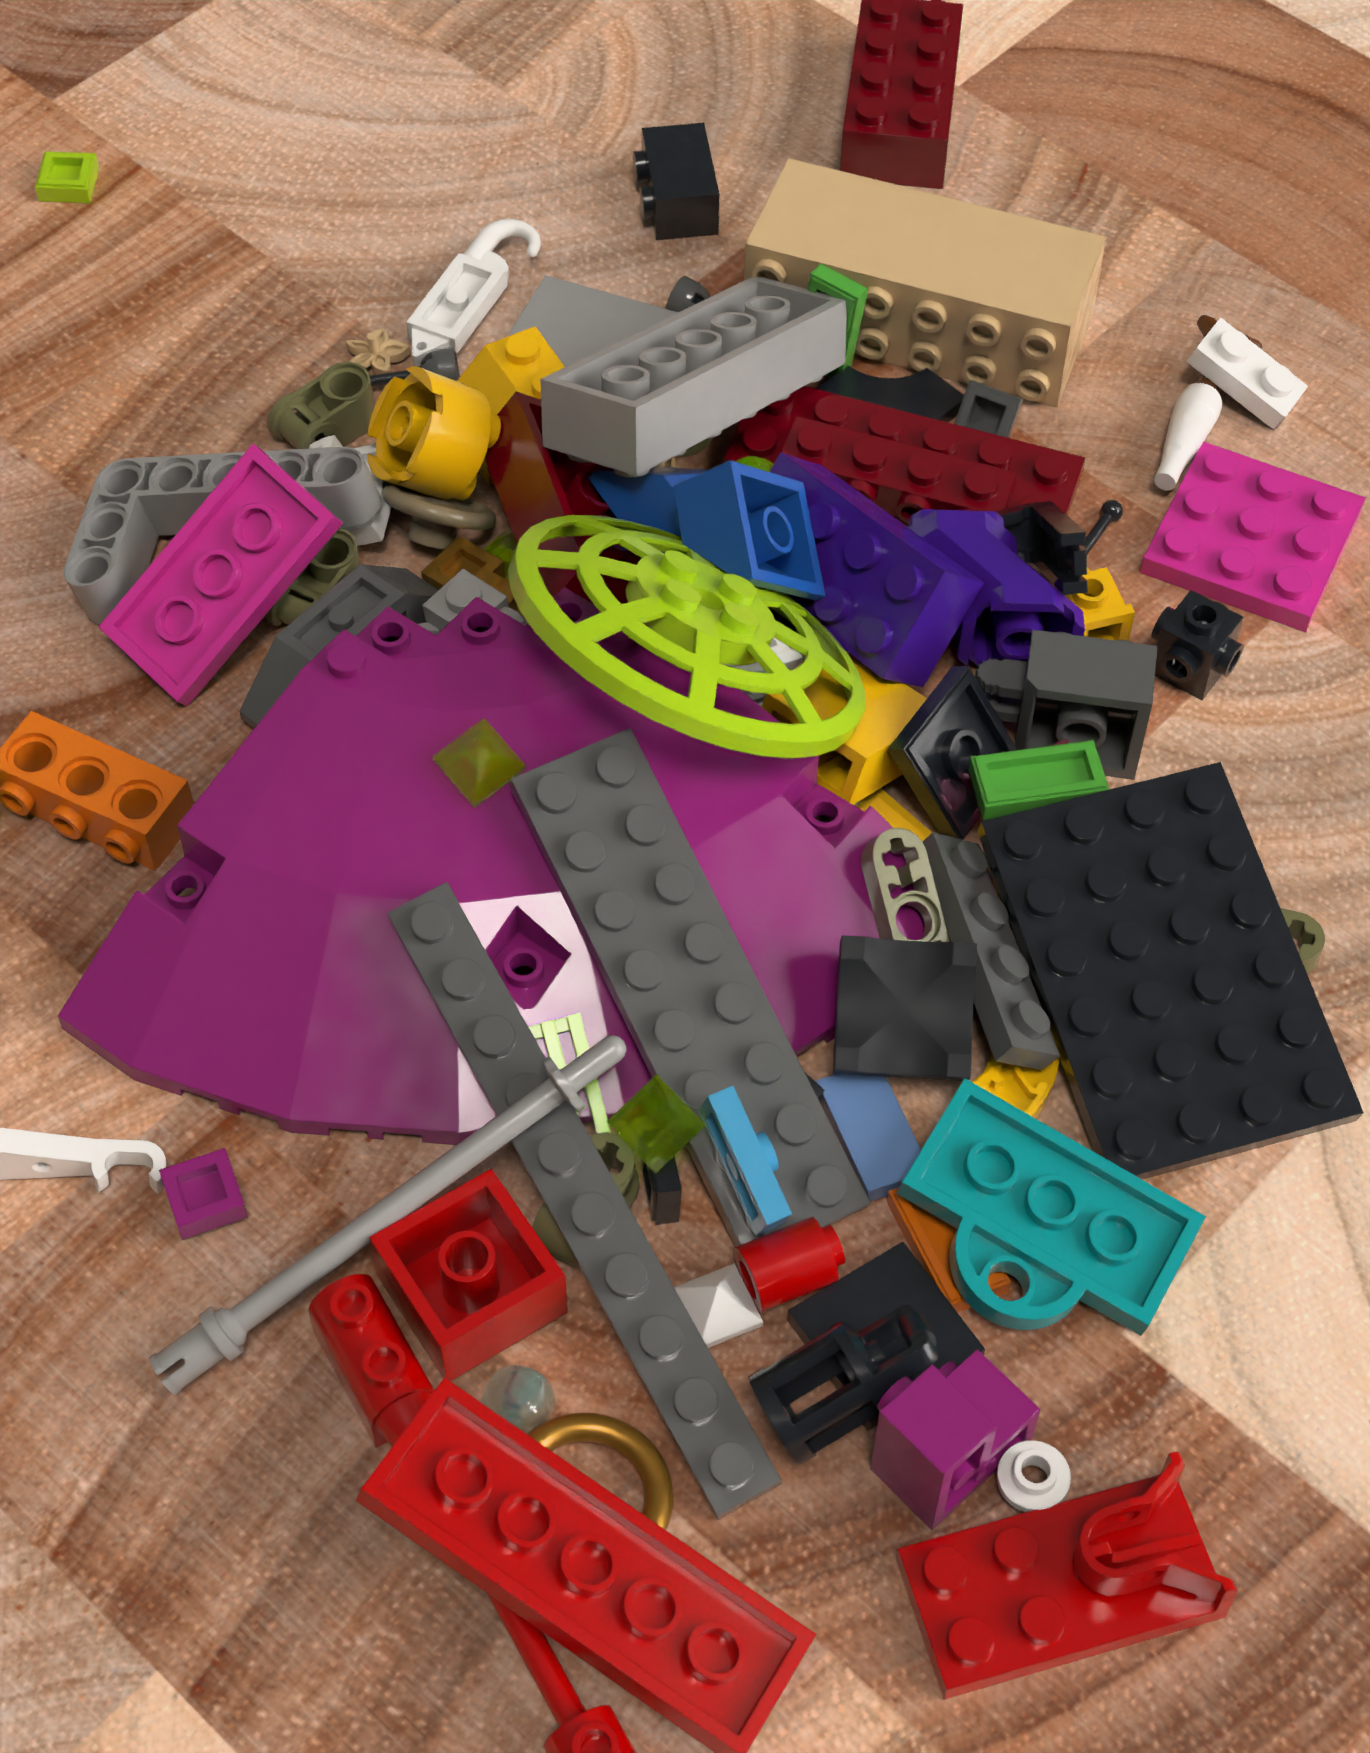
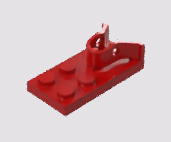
(1062, 1583)

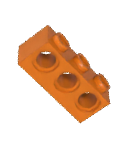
(92, 791)

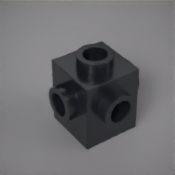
(1197, 644)

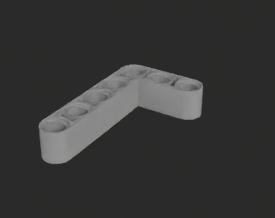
(157, 495)

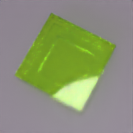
(656, 1123)

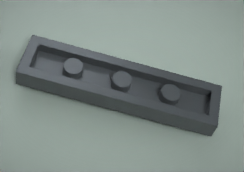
(1002, 988)

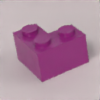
(948, 1434)

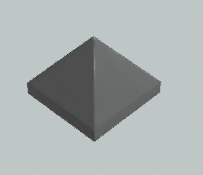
(988, 409)

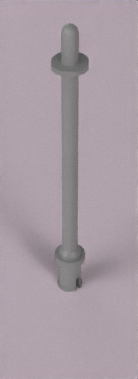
(225, 1330)

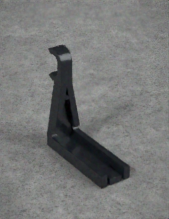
(1051, 543)

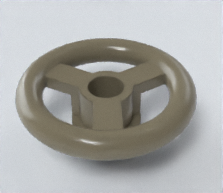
(435, 518)

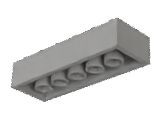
(692, 375)

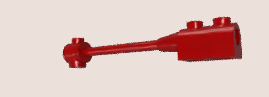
(387, 1394)

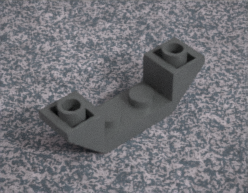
(346, 606)

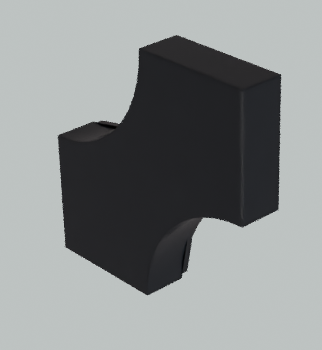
(917, 394)

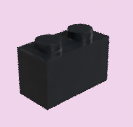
(678, 181)

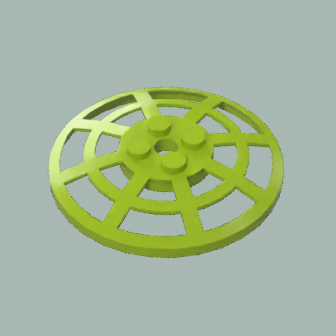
(692, 621)

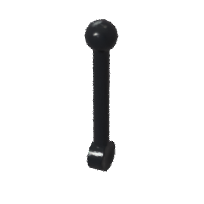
(1110, 512)

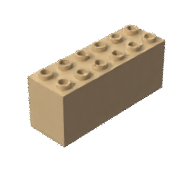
(944, 277)

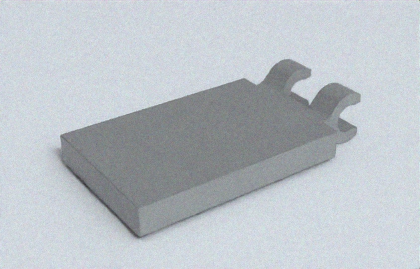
(583, 319)

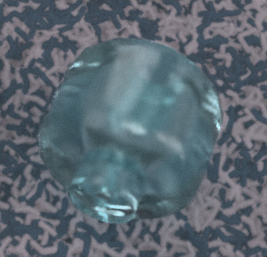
(520, 1396)

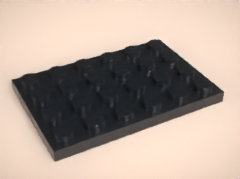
(1168, 973)

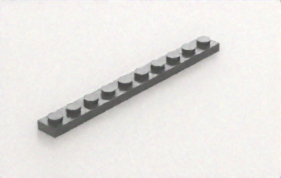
(588, 1208)

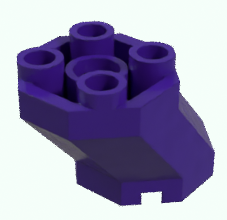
(1013, 593)

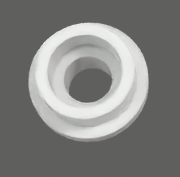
(1028, 1495)

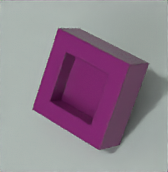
(203, 1193)

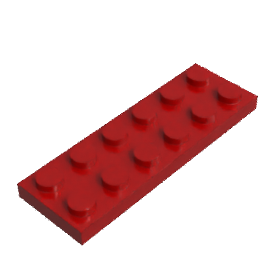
(587, 1570)

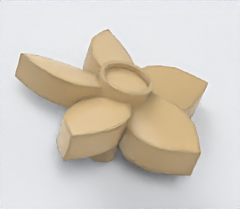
(378, 351)

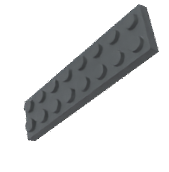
(681, 971)

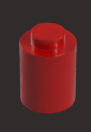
(789, 1262)

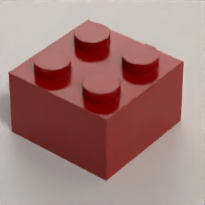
(469, 1274)

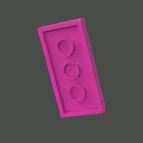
(220, 575)

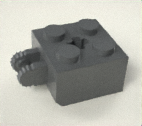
(1077, 692)

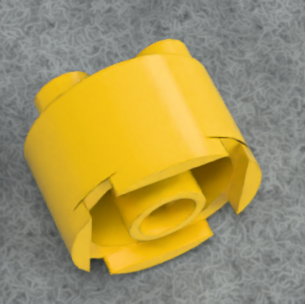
(431, 434)

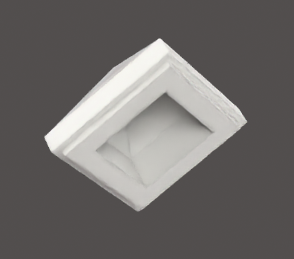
(720, 1305)

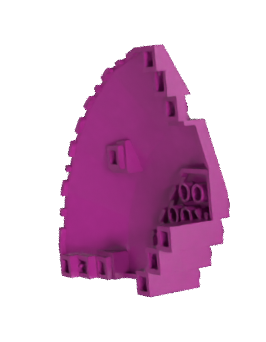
(283, 966)

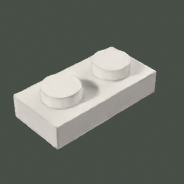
(1247, 373)

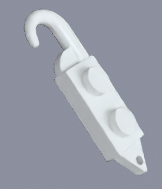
(466, 290)

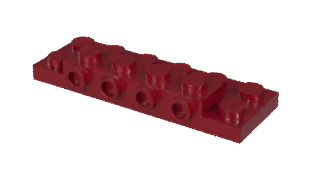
(907, 458)

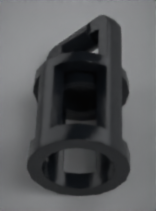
(827, 1356)

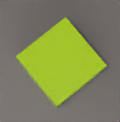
(67, 177)

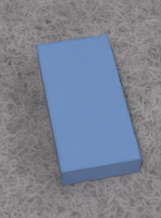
(870, 1130)

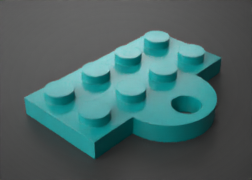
(1047, 1216)

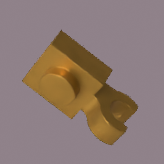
(466, 555)

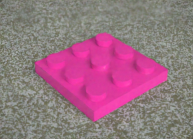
(1253, 536)

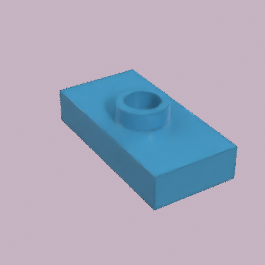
(746, 1159)

